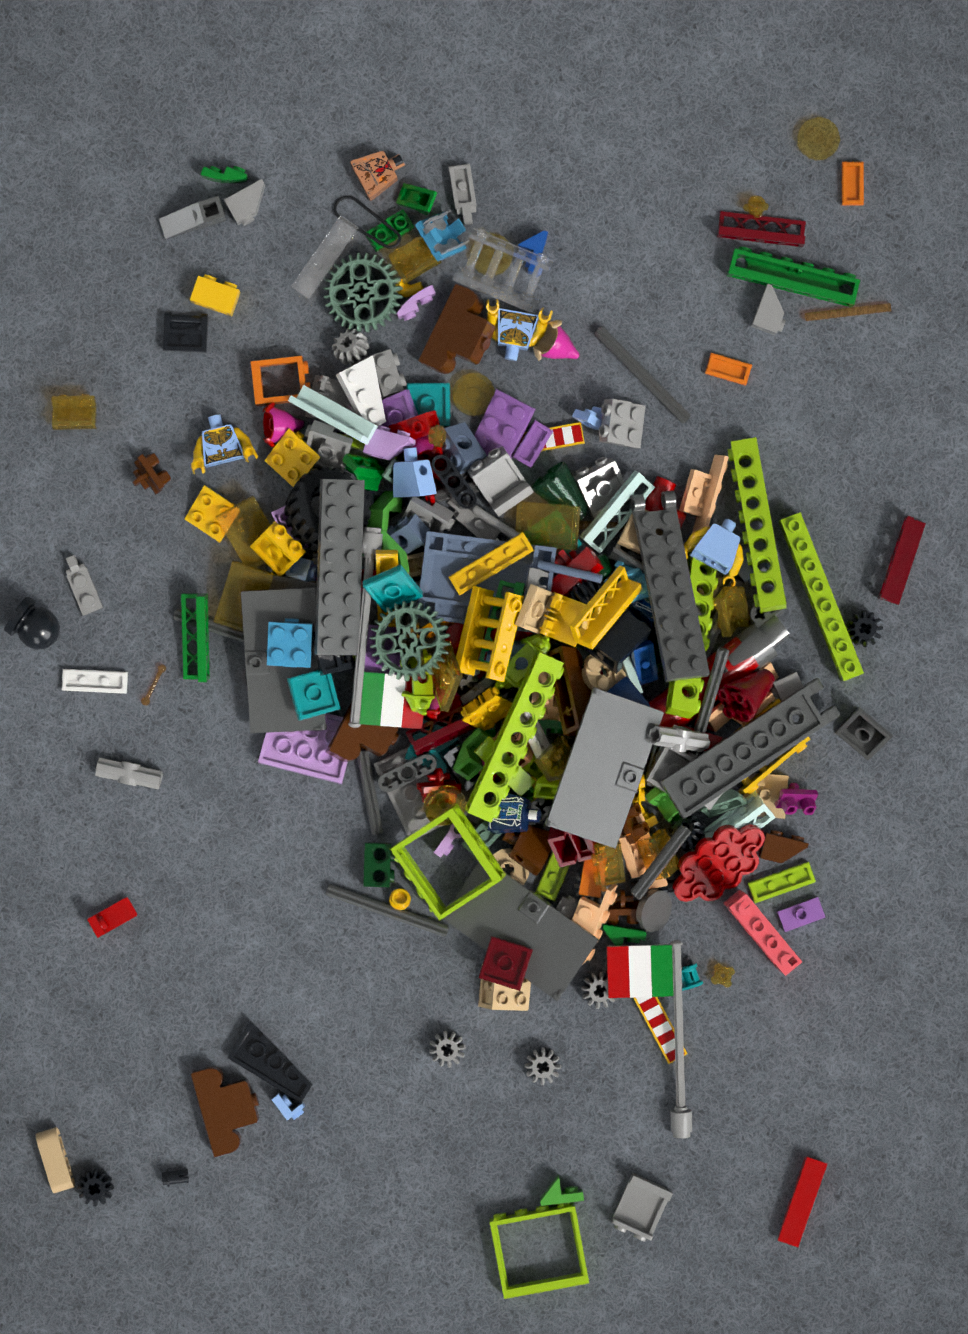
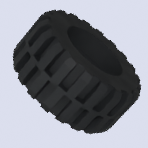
(299, 509)

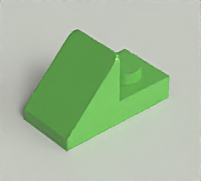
(554, 1195)

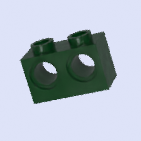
(372, 864)

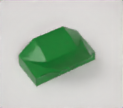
(364, 469)

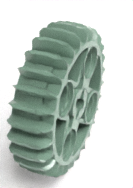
(352, 294)
(403, 633)

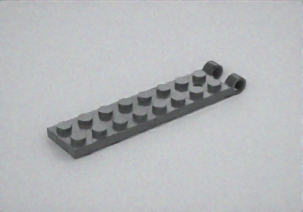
(670, 589)
(747, 750)

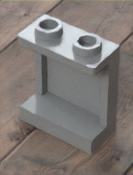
(499, 480)
(641, 1207)

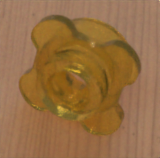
(756, 206)
(437, 435)
(717, 979)

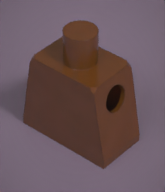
(529, 848)

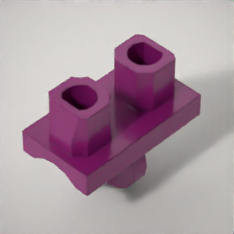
(796, 798)

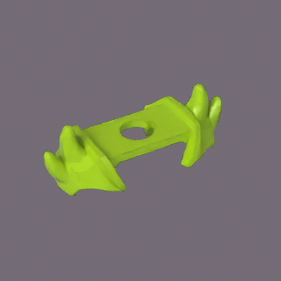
(515, 677)
(421, 693)

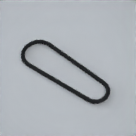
(376, 216)

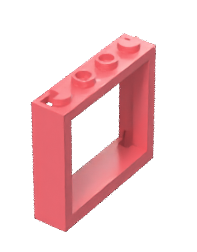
(762, 932)

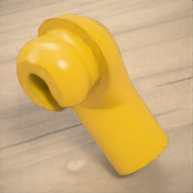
(409, 290)

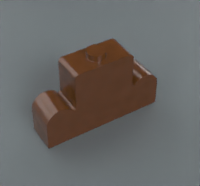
(458, 332)
(570, 689)
(348, 740)
(224, 1108)

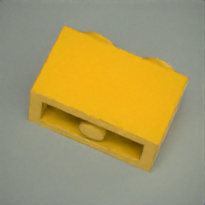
(215, 295)

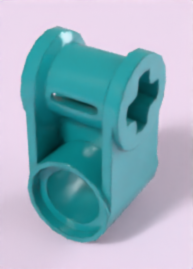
(687, 982)

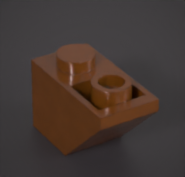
(779, 848)

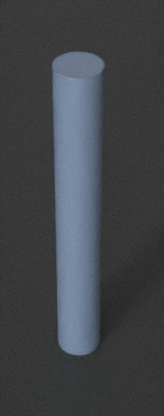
(569, 571)

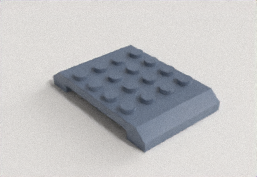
(449, 553)

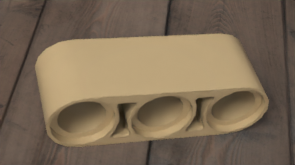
(54, 1160)

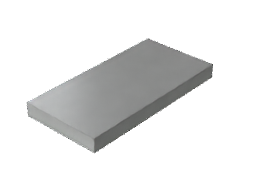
(406, 799)

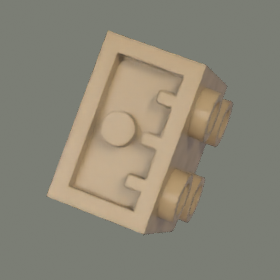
(499, 997)

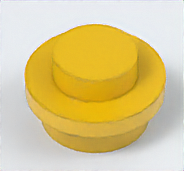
(399, 899)

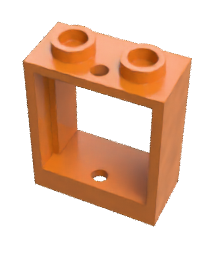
(258, 382)

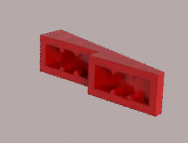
(585, 561)
(801, 1201)

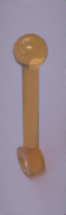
(146, 700)

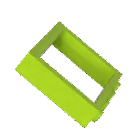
(476, 845)
(544, 1284)

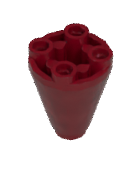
(745, 695)

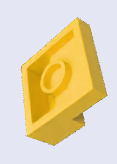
(277, 548)

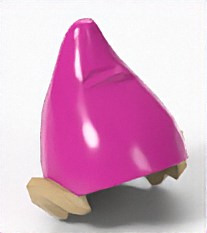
(555, 343)

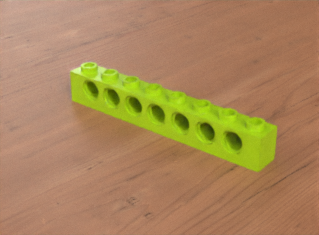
(749, 450)
(820, 597)
(677, 703)
(476, 804)

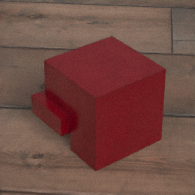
(569, 847)

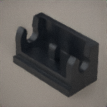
(449, 757)

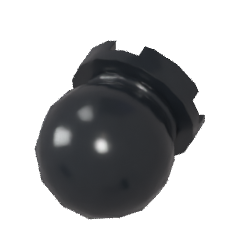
(35, 626)

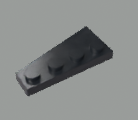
(262, 1058)

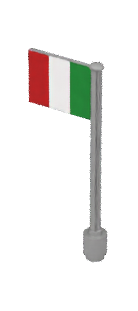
(377, 695)
(655, 973)

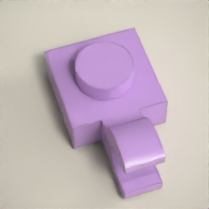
(445, 845)

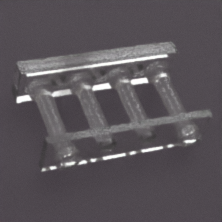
(330, 252)
(487, 283)

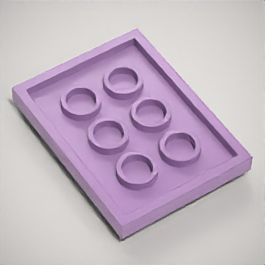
(305, 752)

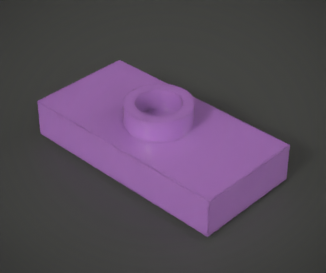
(532, 444)
(801, 914)

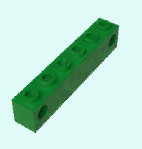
(794, 277)

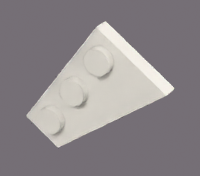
(363, 390)

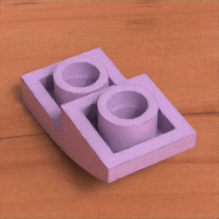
(410, 307)

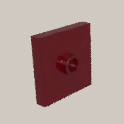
(505, 963)

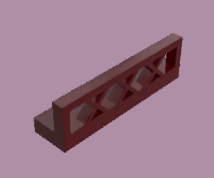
(761, 236)
(901, 560)
(440, 736)

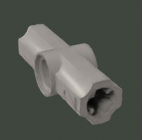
(679, 738)
(129, 773)

